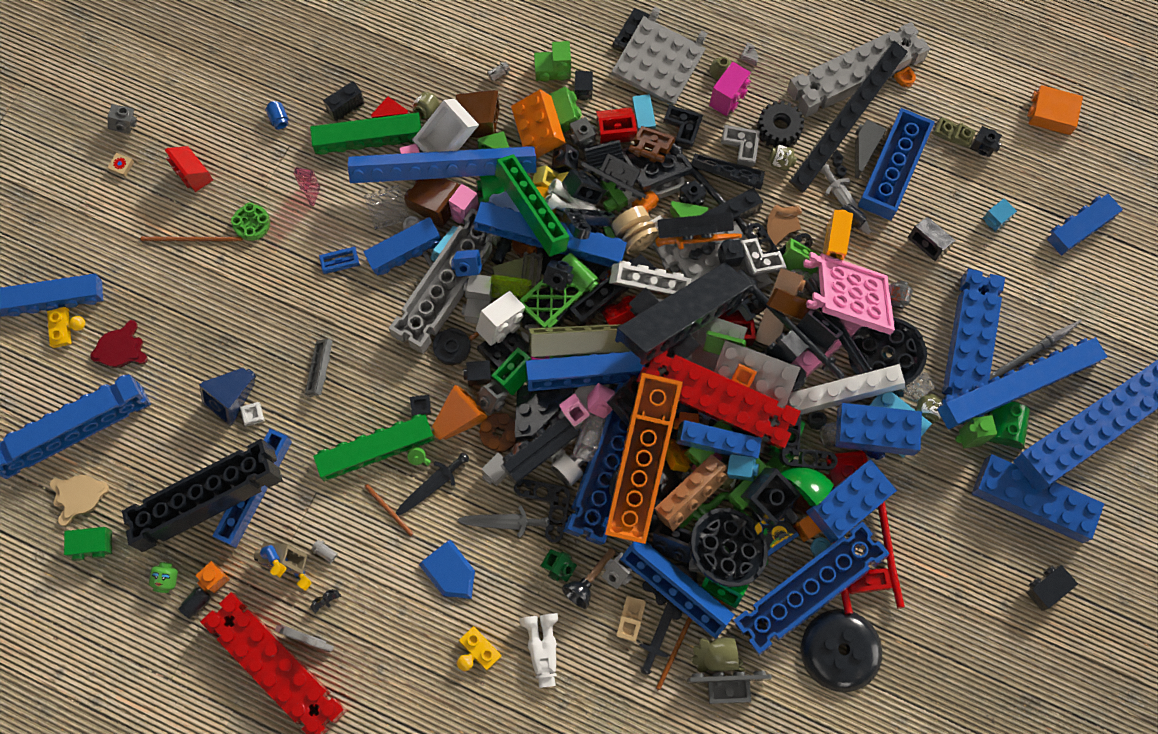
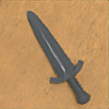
(505, 521)

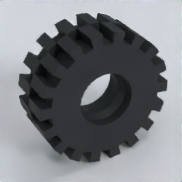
(777, 136)

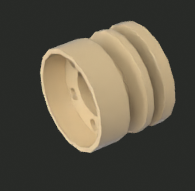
(635, 229)

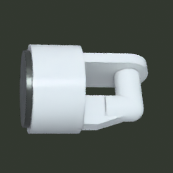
(567, 469)

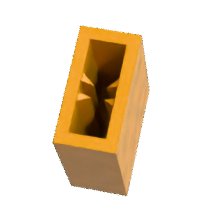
(838, 234)

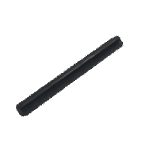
(846, 340)

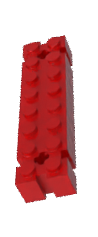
(726, 399)
(273, 665)

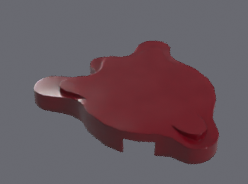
(119, 347)

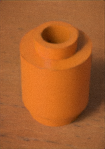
(649, 203)

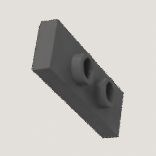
(318, 367)

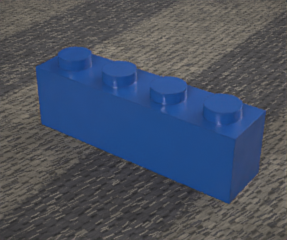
(1084, 224)
(403, 246)
(717, 440)

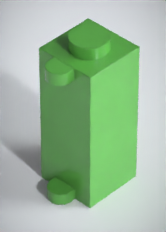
(977, 432)

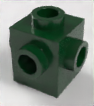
(558, 565)

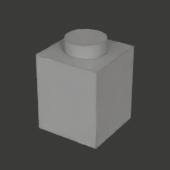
(493, 471)

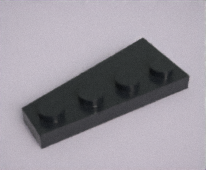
(733, 171)

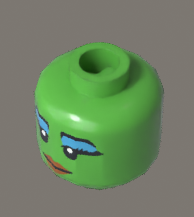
(163, 577)

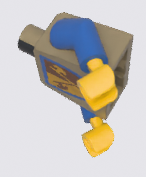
(282, 559)

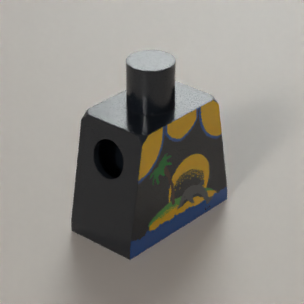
(777, 535)

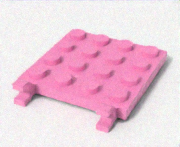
(852, 293)

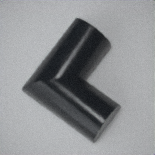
(687, 122)

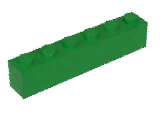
(365, 133)
(532, 205)
(373, 448)

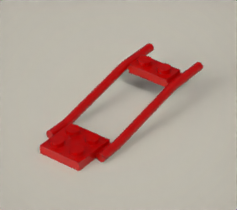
(878, 578)

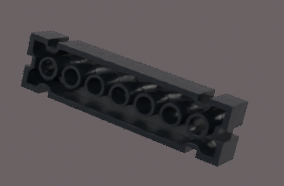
(201, 495)

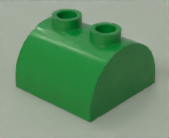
(1011, 424)

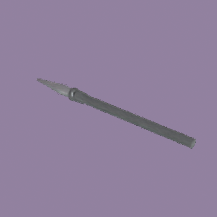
(1048, 341)

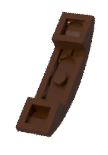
(788, 303)

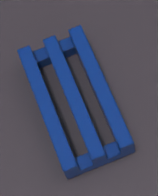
(324, 265)

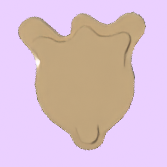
(77, 496)

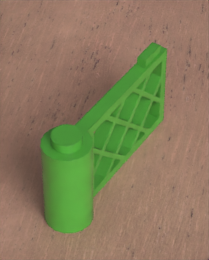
(583, 281)

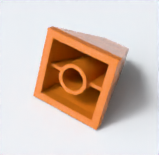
(457, 414)

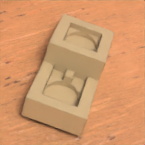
(631, 618)

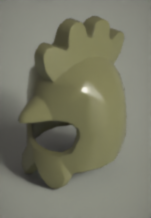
(717, 655)

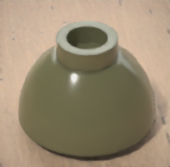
(719, 66)

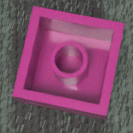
(730, 89)

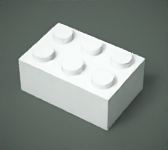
(446, 128)

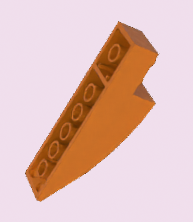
(643, 458)

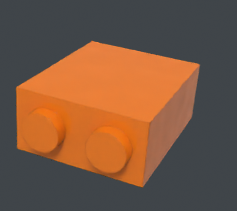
(1055, 110)

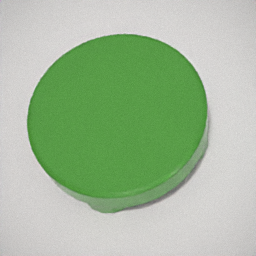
(251, 222)

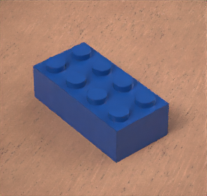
(878, 429)
(851, 501)

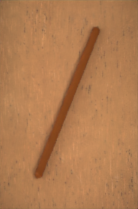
(154, 238)
(674, 653)

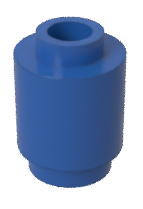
(277, 115)

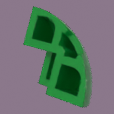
(810, 483)

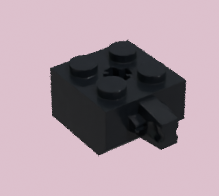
(772, 497)

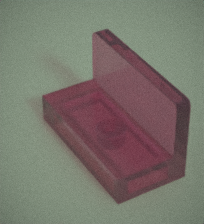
(308, 183)

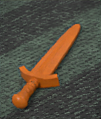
(697, 239)

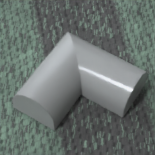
(746, 140)
(758, 262)

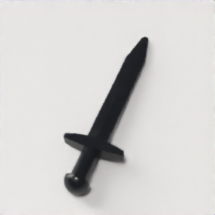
(654, 648)

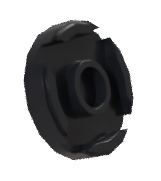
(451, 346)

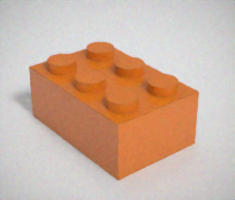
(538, 123)

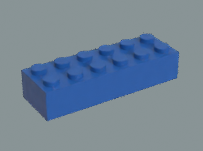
(896, 164)
(1054, 507)

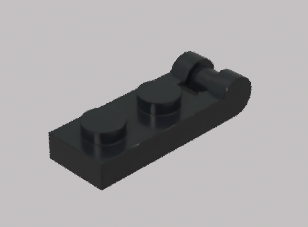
(629, 28)

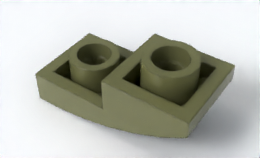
(957, 134)

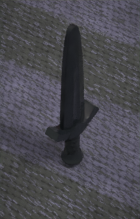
(433, 483)

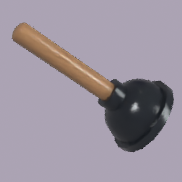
(579, 591)

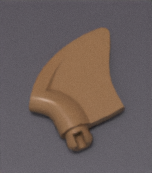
(783, 222)

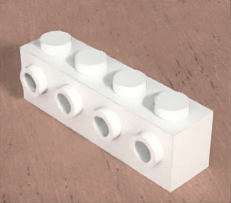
(641, 278)

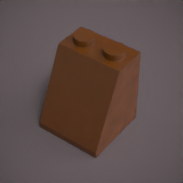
(483, 108)
(431, 199)

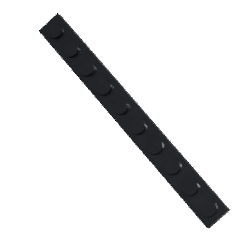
(848, 116)

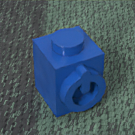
(467, 263)

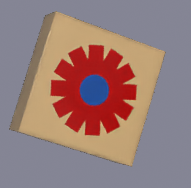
(120, 164)

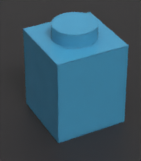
(999, 214)
(742, 468)

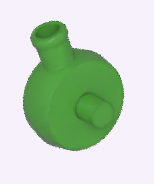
(417, 456)

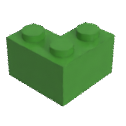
(554, 64)

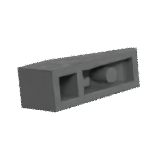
(866, 143)

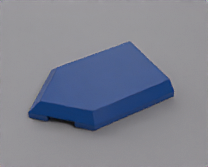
(450, 571)

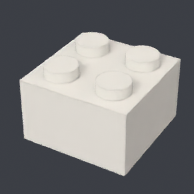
(500, 318)

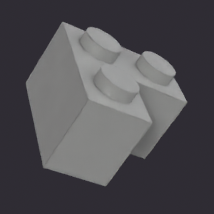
(478, 297)

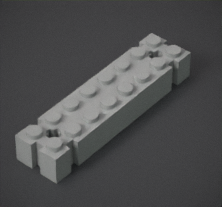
(844, 74)
(440, 288)

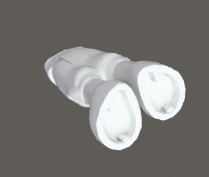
(556, 189)
(542, 652)

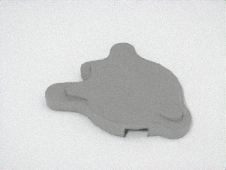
(303, 637)

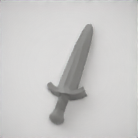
(841, 192)

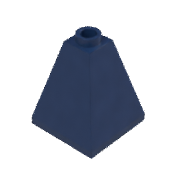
(227, 393)

